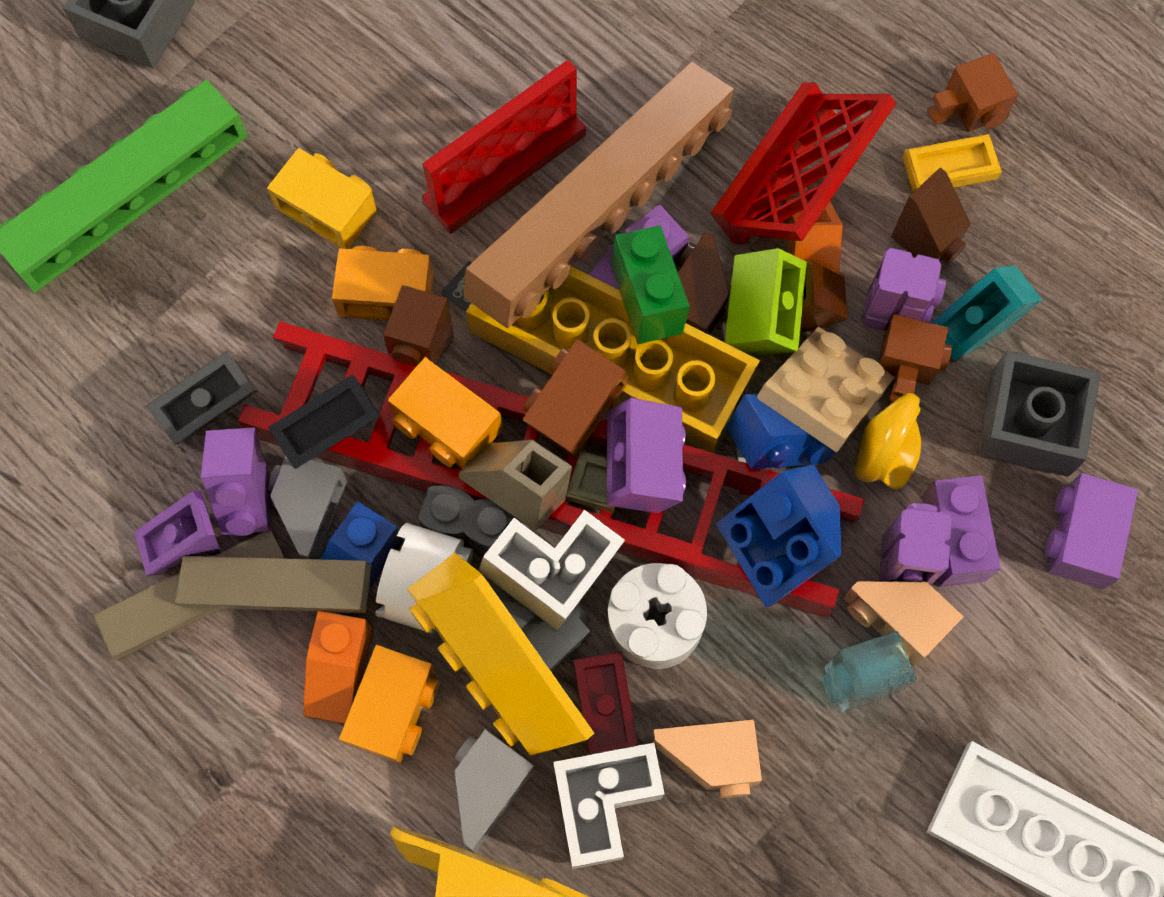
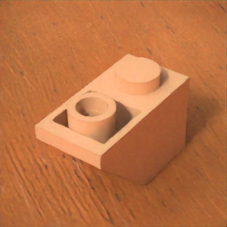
(905, 607)

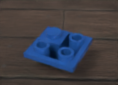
(785, 532)

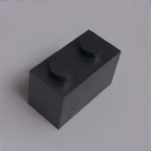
(324, 421)

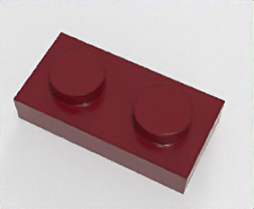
(605, 702)

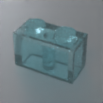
(868, 672)

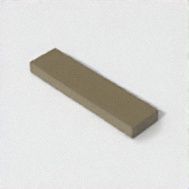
(274, 584)
(154, 612)

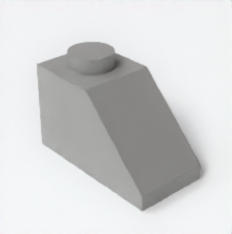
(307, 502)
(487, 784)

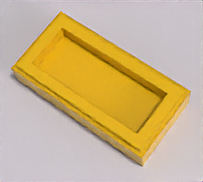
(964, 161)

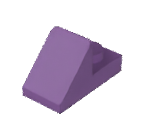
(175, 533)

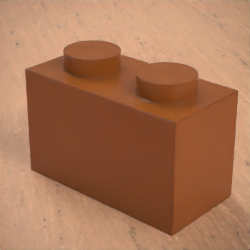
(575, 397)

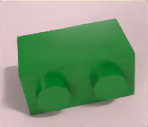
(649, 284)

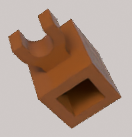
(977, 93)
(913, 353)

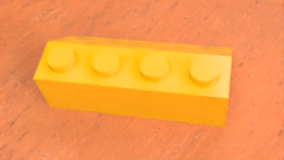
(496, 657)

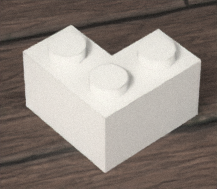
(547, 577)
(591, 791)

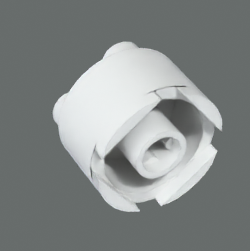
(418, 556)
(670, 592)

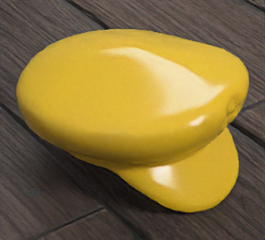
(891, 444)

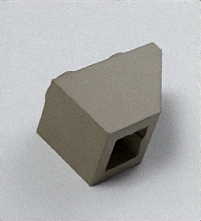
(520, 479)

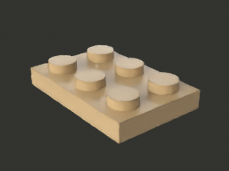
(826, 388)

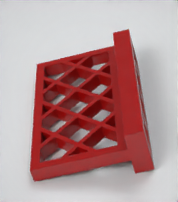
(542, 131)
(790, 148)

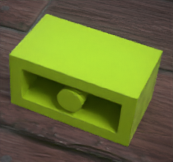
(766, 302)

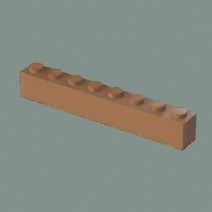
(597, 196)

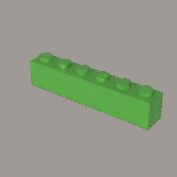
(120, 185)

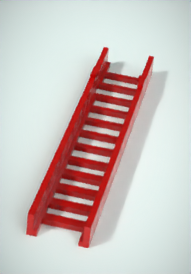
(422, 472)

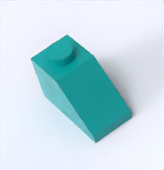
(987, 309)

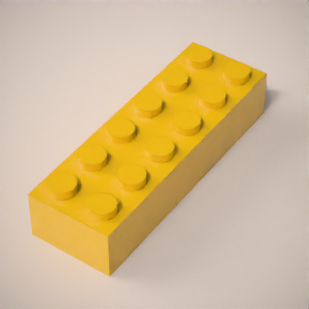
(676, 371)

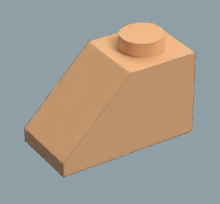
(714, 755)

